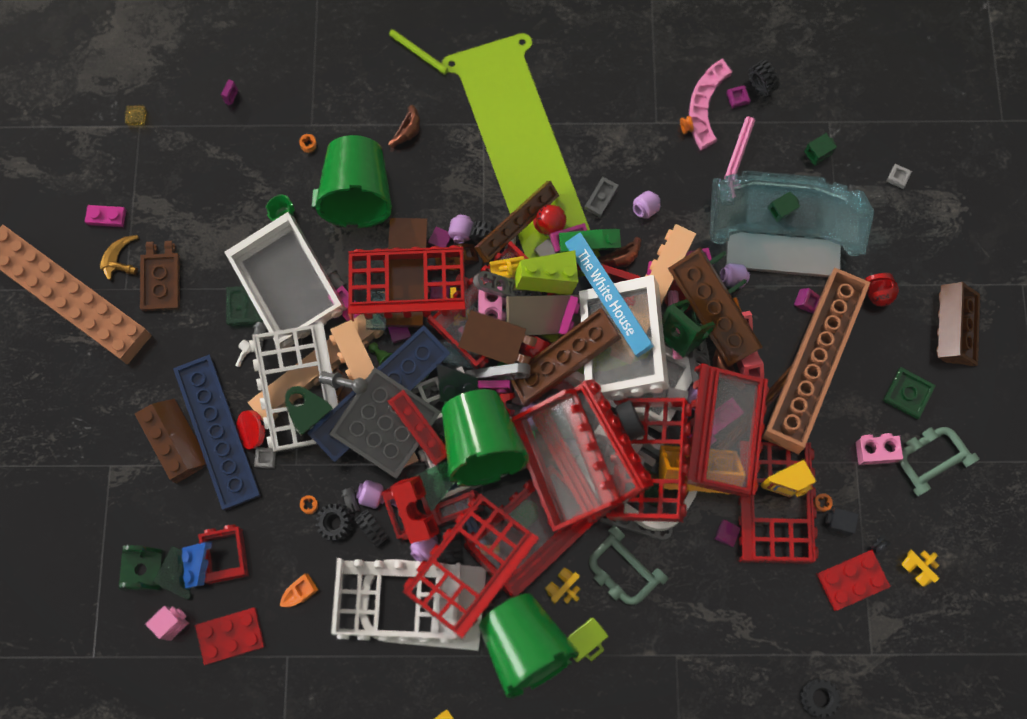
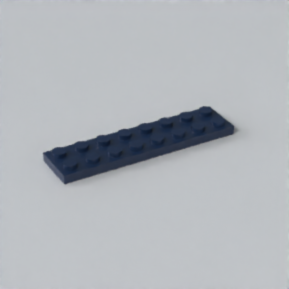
(406, 366)
(216, 432)

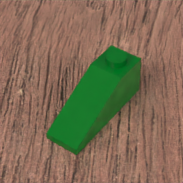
(597, 239)

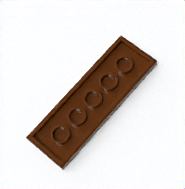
(406, 275)
(715, 304)
(566, 356)

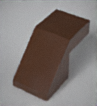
(470, 256)

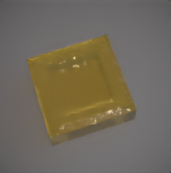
(135, 115)

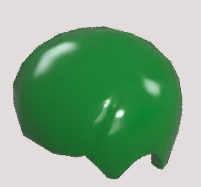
(279, 206)

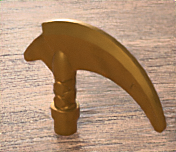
(109, 259)

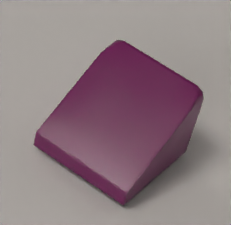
(807, 300)
(727, 533)

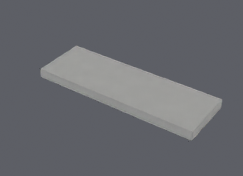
(783, 254)

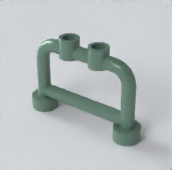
(929, 436)
(602, 577)

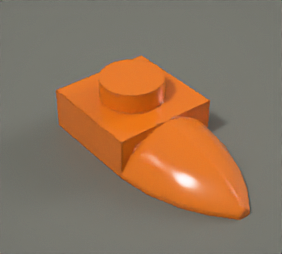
(298, 591)

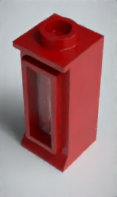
(449, 510)

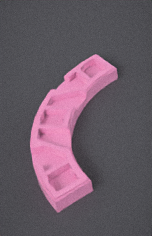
(700, 101)

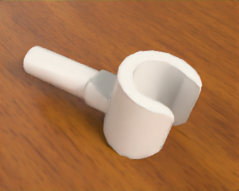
(245, 347)

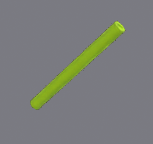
(418, 51)

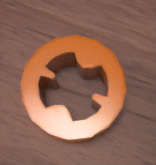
(686, 124)
(311, 147)
(829, 502)
(302, 504)

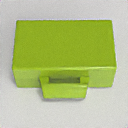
(587, 638)

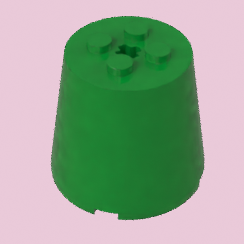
(354, 183)
(481, 439)
(525, 644)

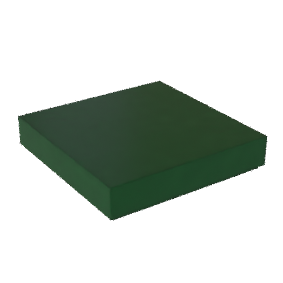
(909, 393)

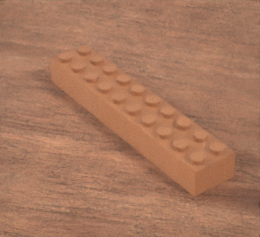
(70, 297)
(816, 361)

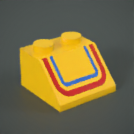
(791, 481)

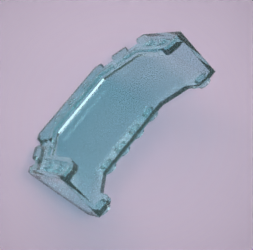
(825, 209)

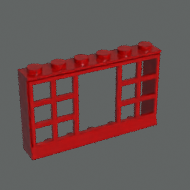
(405, 306)
(619, 513)
(747, 518)
(494, 585)

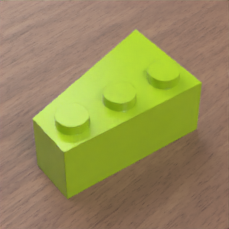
(548, 273)

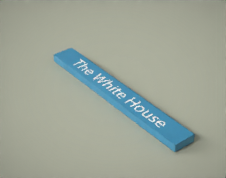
(609, 295)

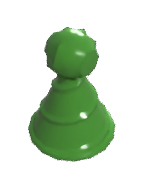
(380, 354)

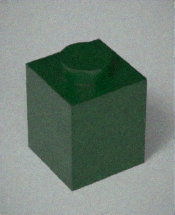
(820, 149)
(784, 206)

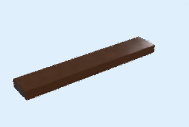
(516, 222)

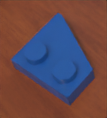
(195, 564)

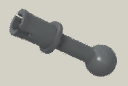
(336, 380)

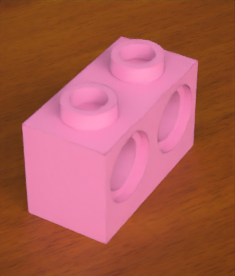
(487, 307)
(880, 454)
(167, 623)

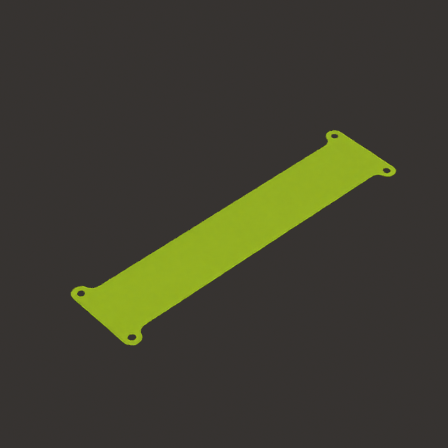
(516, 130)

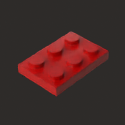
(853, 580)
(230, 636)

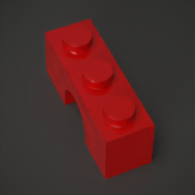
(417, 525)

